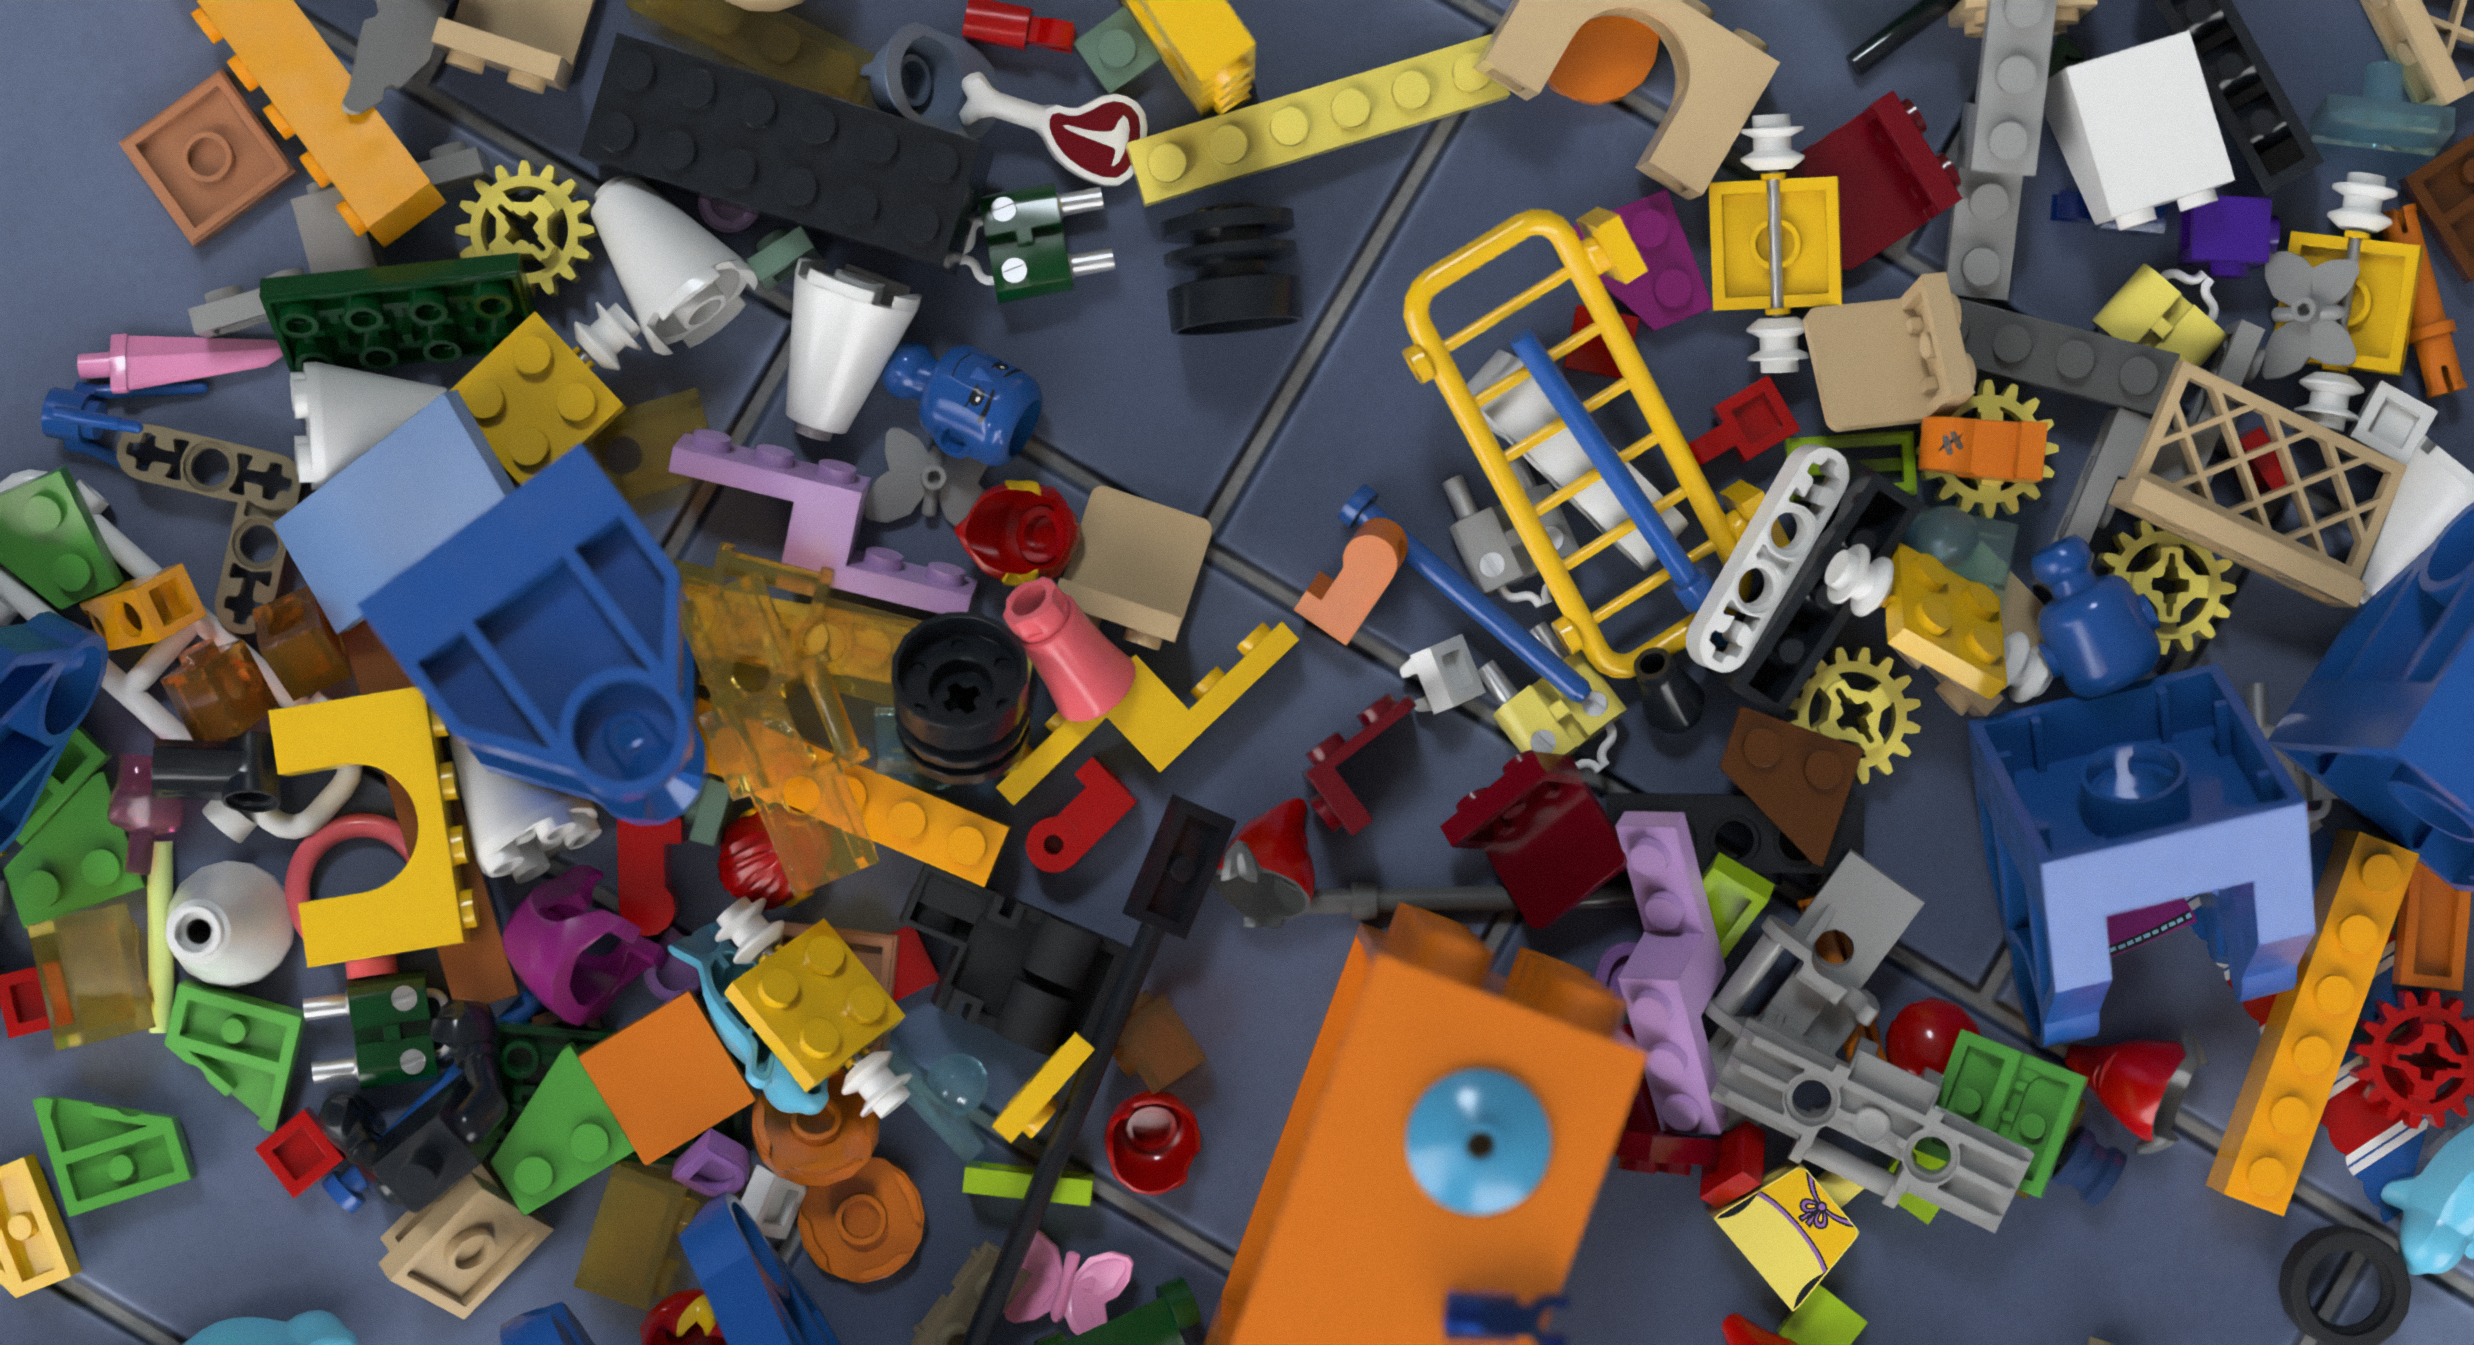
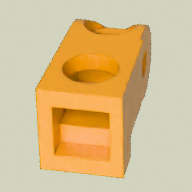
(145, 608)

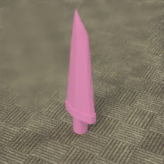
(164, 360)

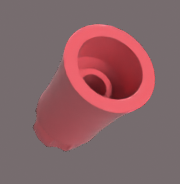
(1068, 651)

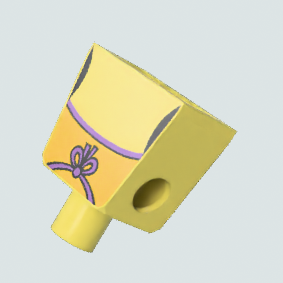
(1792, 1227)

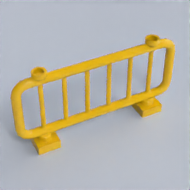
(1611, 252)

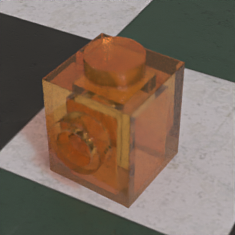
(300, 644)
(218, 690)
(1157, 1042)

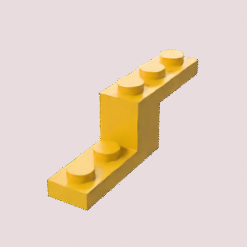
(1153, 714)

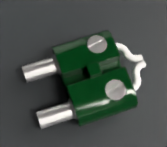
(1029, 241)
(389, 1030)

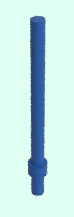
(1690, 583)

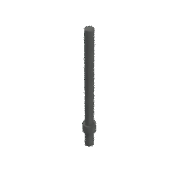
(1365, 900)

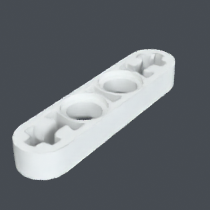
(1758, 551)

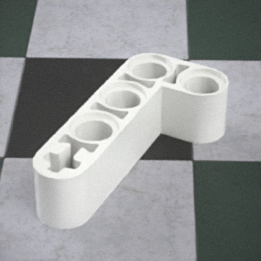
(1561, 458)

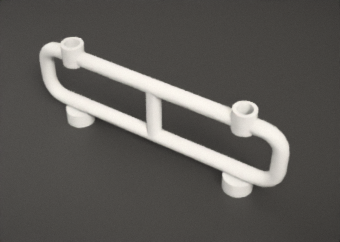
(131, 687)

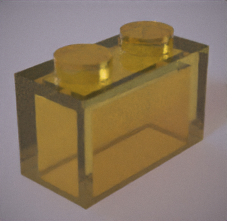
(92, 976)
(636, 1235)

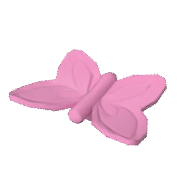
(1068, 1292)

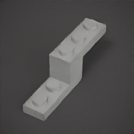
(1999, 145)
(331, 241)
(2123, 431)

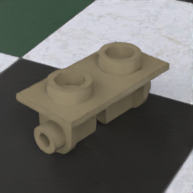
(952, 1314)

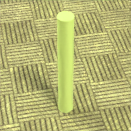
(159, 954)

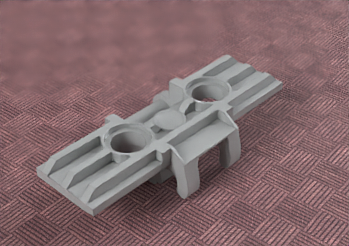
(1819, 998)
(1880, 1109)

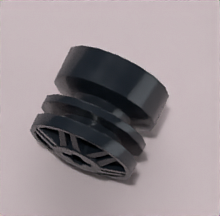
(1232, 270)
(961, 697)

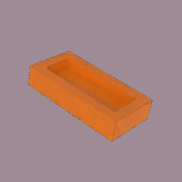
(2431, 933)

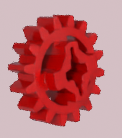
(2416, 1083)

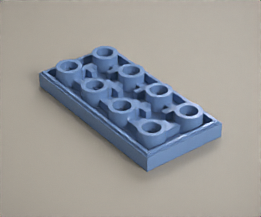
(393, 507)

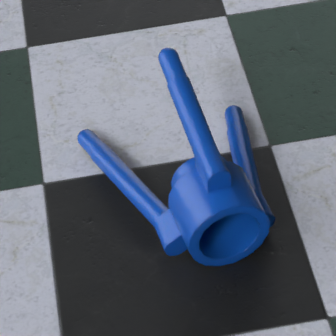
(79, 416)

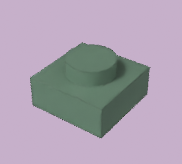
(1117, 51)
(779, 255)
(710, 813)

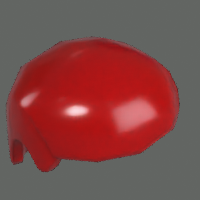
(1926, 1034)
(1152, 1142)

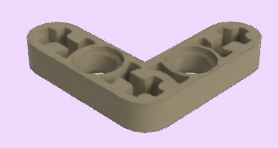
(251, 508)

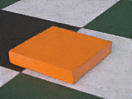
(667, 1077)

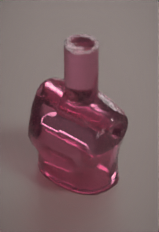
(140, 814)

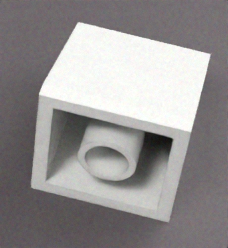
(2139, 131)

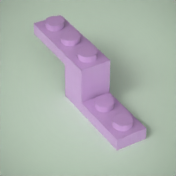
(824, 520)
(1672, 970)

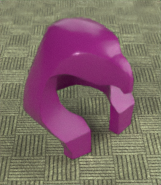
(548, 943)

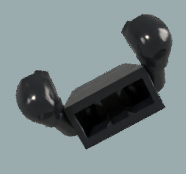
(444, 1134)

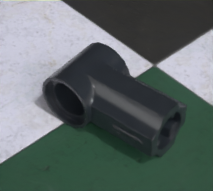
(233, 771)

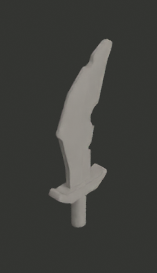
(391, 50)

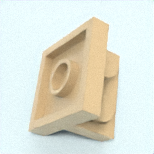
(462, 1243)

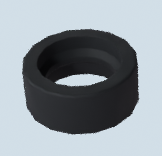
(2394, 1291)

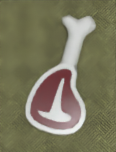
(1082, 139)

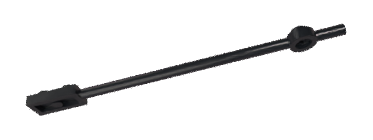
(1163, 901)

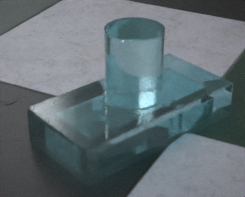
(2381, 118)

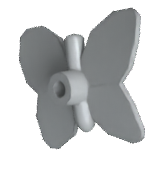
(2312, 313)
(922, 474)

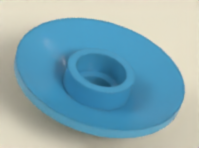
(1474, 1103)

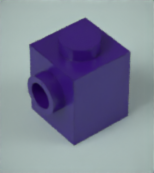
(2228, 236)

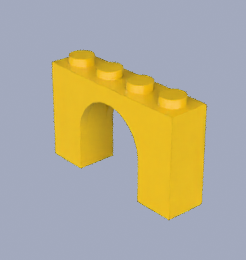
(1202, 49)
(427, 899)

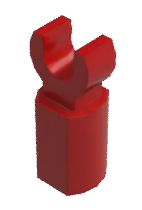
(1015, 27)

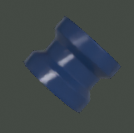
(2088, 1166)

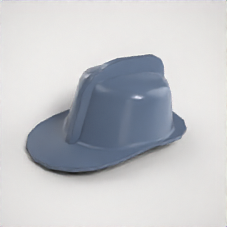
(922, 77)

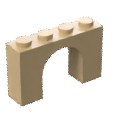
(1714, 69)

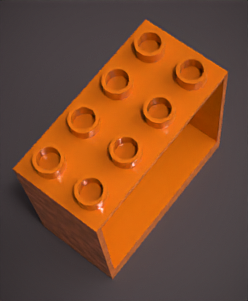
(1341, 1226)

